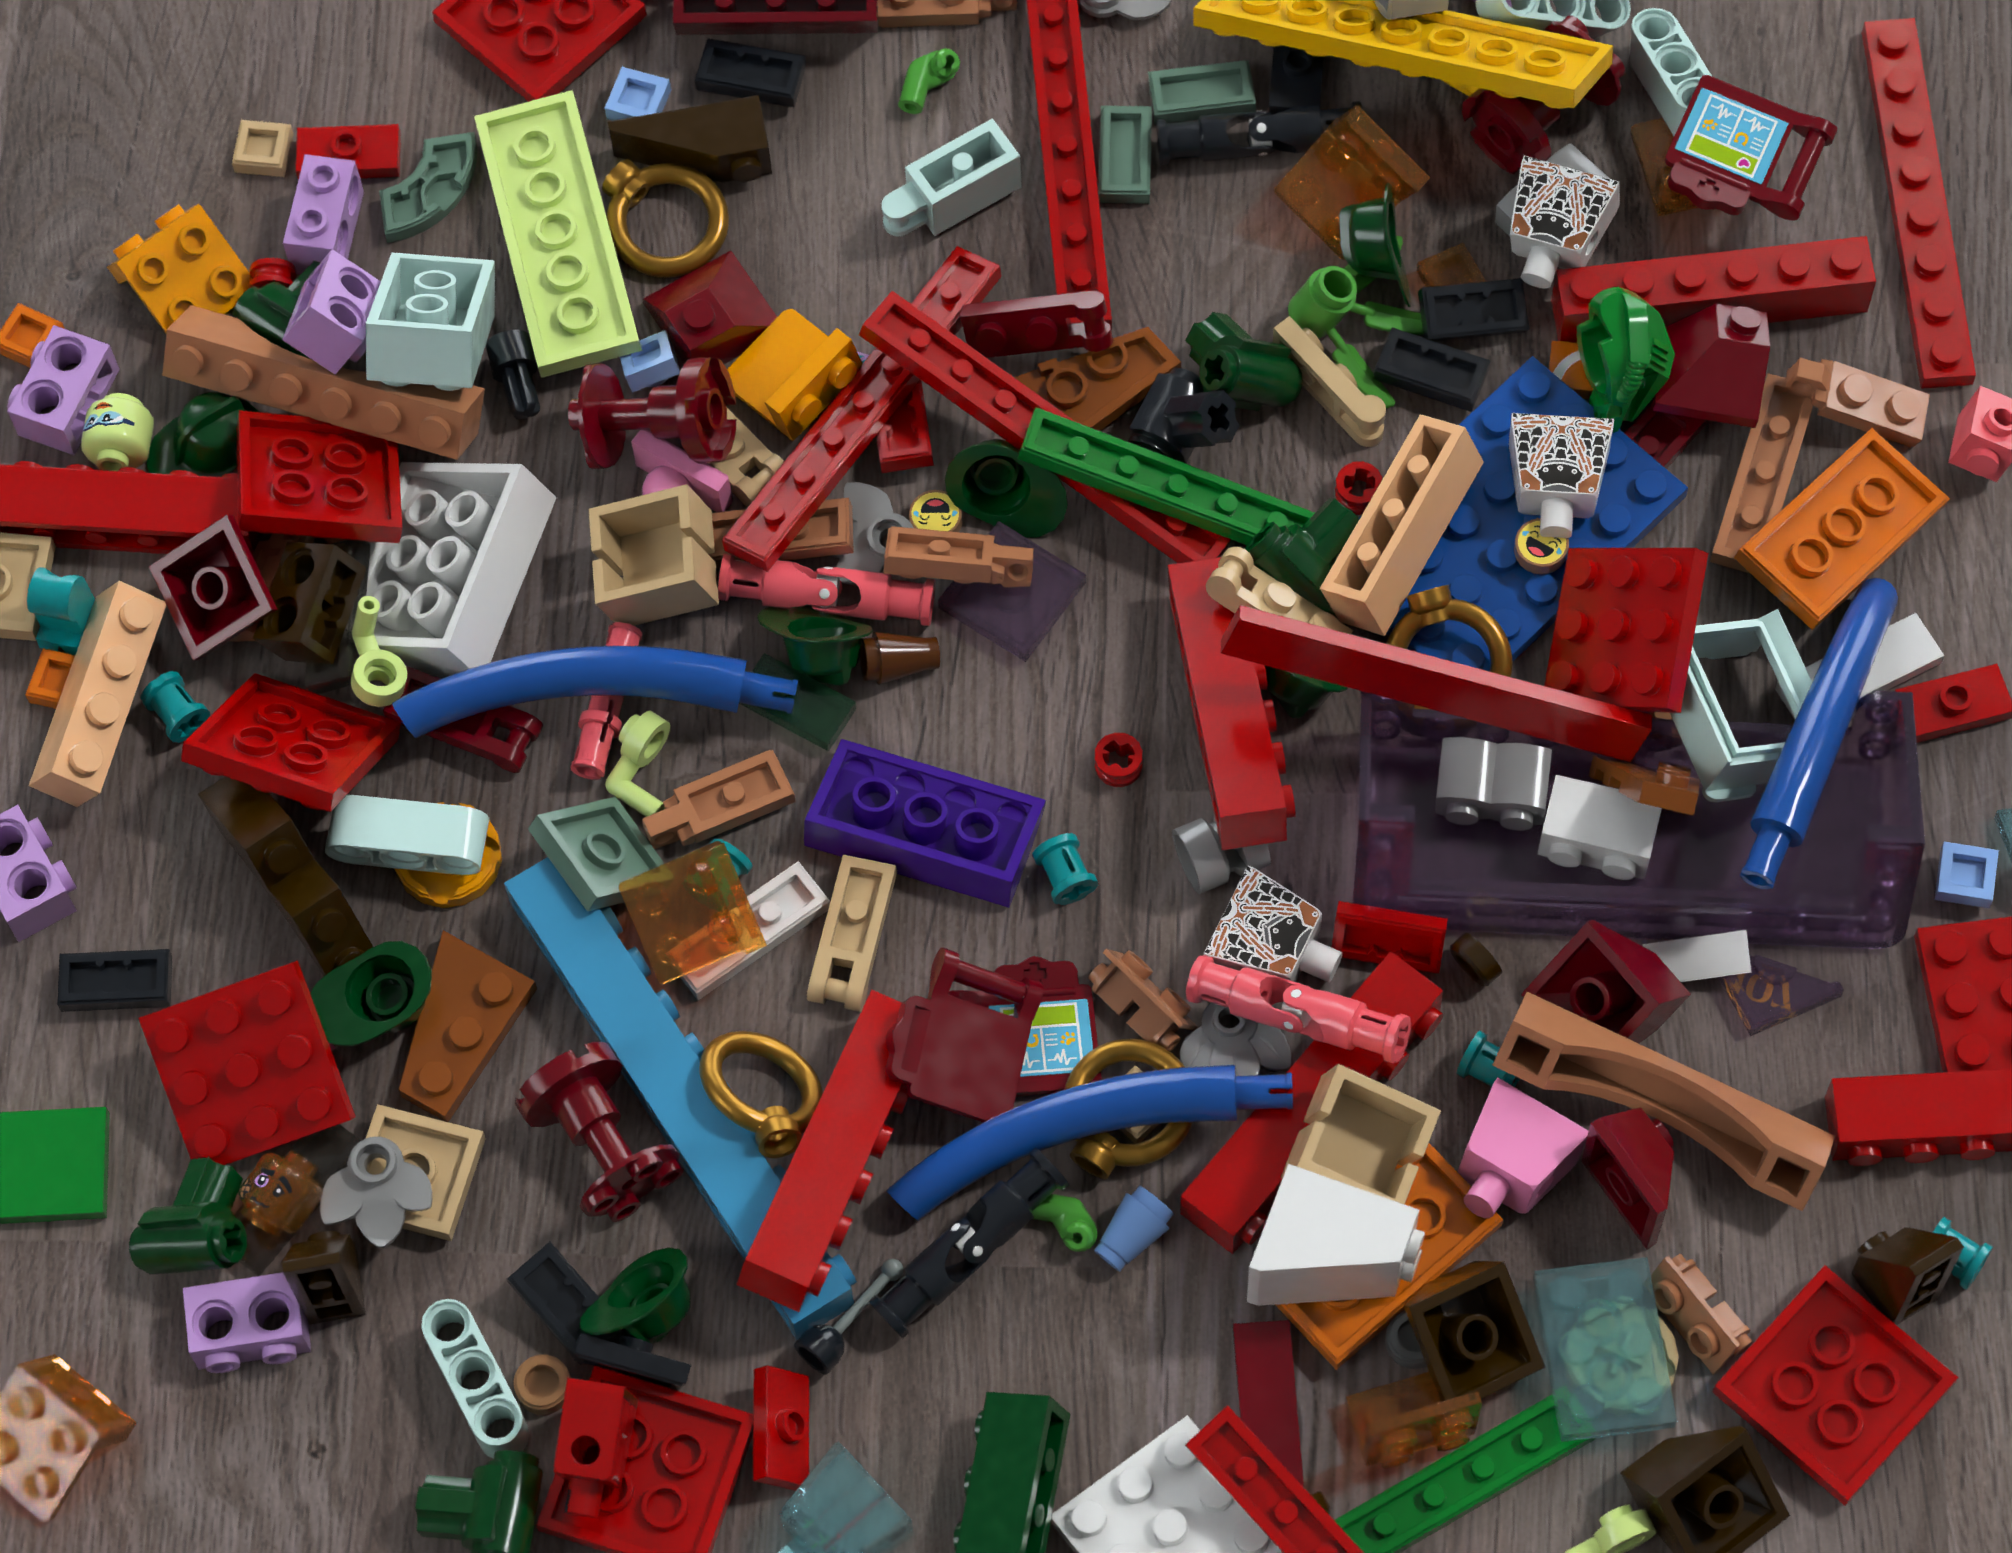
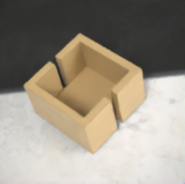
(660, 551)
(1362, 1133)

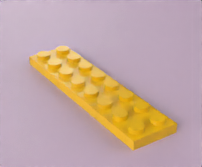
(1435, 45)

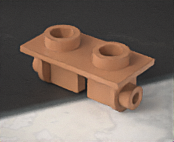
(1128, 982)
(1682, 1297)

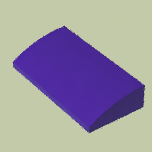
(924, 822)

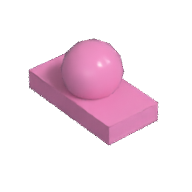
(671, 467)

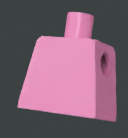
(1517, 1152)

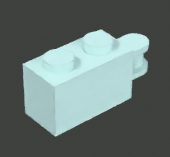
(954, 182)

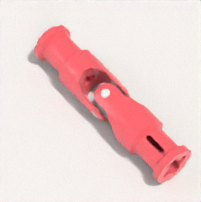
(796, 585)
(1304, 1010)

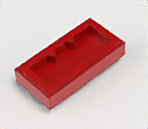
(371, 146)
(905, 437)
(1959, 702)
(1373, 932)
(780, 1427)

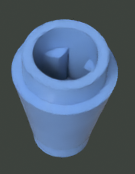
(1133, 1228)

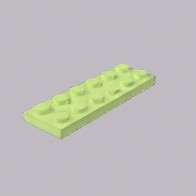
(557, 234)

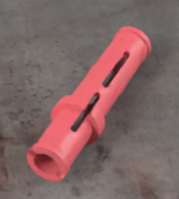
(601, 719)

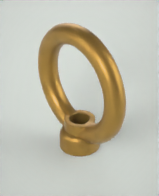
(629, 185)
(1438, 606)
(774, 1128)
(1102, 1151)

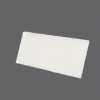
(1705, 955)

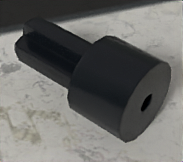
(513, 365)

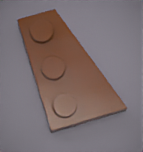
(1104, 383)
(1663, 787)
(461, 1025)

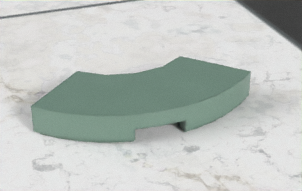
(432, 188)

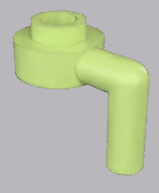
(373, 662)
(641, 742)
(1620, 1532)

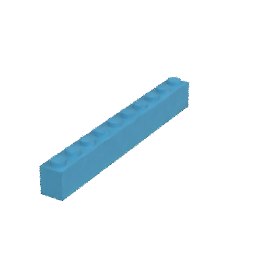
(662, 1069)

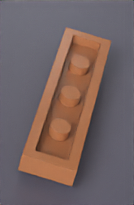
(1763, 469)

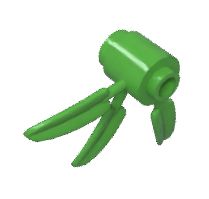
(1327, 300)

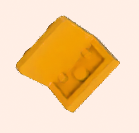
(182, 266)
(793, 372)

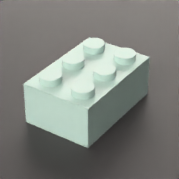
(430, 321)

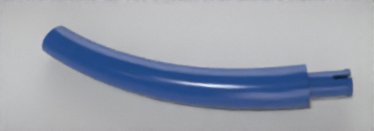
(593, 671)
(1818, 732)
(1083, 1111)

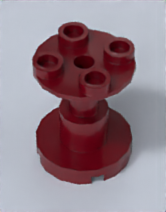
(1517, 126)
(689, 411)
(576, 1096)

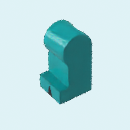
(60, 608)

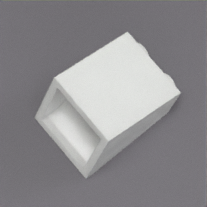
(1332, 1243)

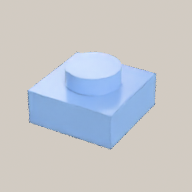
(636, 95)
(651, 365)
(1966, 874)

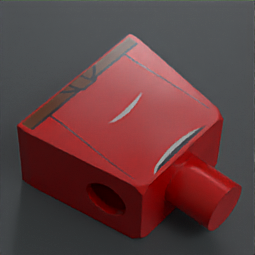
(593, 1417)

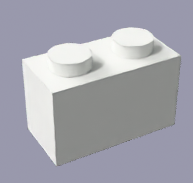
(1598, 829)

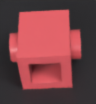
(1979, 440)

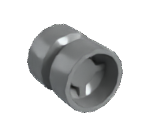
(1206, 863)

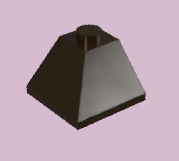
(1473, 1331)
(1707, 1492)

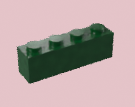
(1013, 1475)

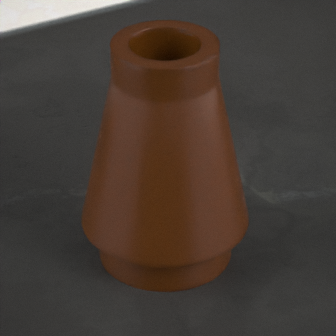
(895, 656)

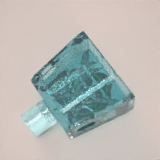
(843, 1511)

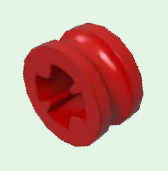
(271, 270)
(1346, 479)
(1122, 745)

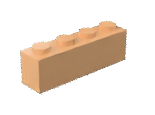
(1402, 525)
(98, 694)

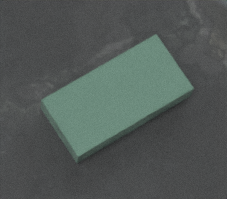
(1201, 91)
(1125, 154)

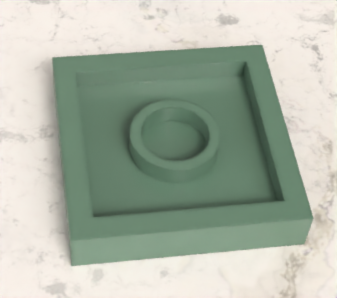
(594, 849)

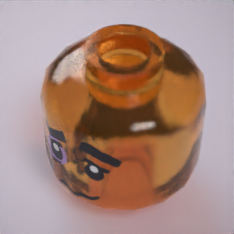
(280, 1193)

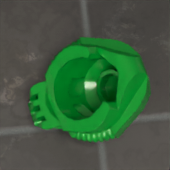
(1623, 354)

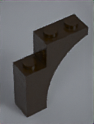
(287, 871)

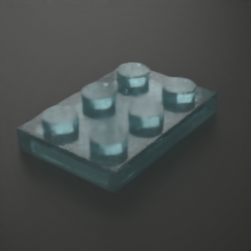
(1604, 1349)

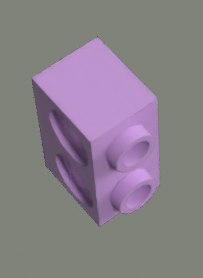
(323, 210)
(333, 313)
(68, 390)
(29, 869)
(247, 1305)

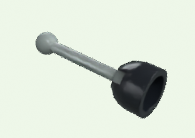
(823, 1344)

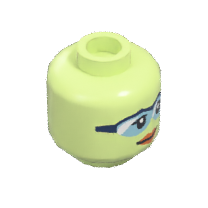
(117, 432)

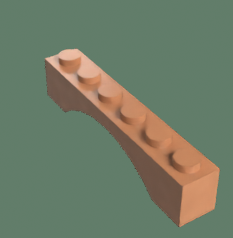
(236, 361)
(1755, 1139)

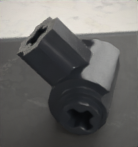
(1183, 416)

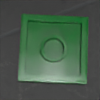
(54, 1165)

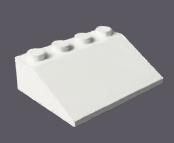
(457, 562)

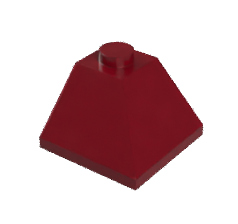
(711, 311)
(1717, 366)
(213, 587)
(1611, 983)
(1633, 1167)

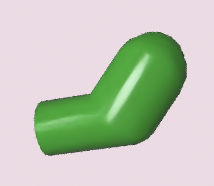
(925, 75)
(1070, 1221)

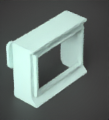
(1719, 762)

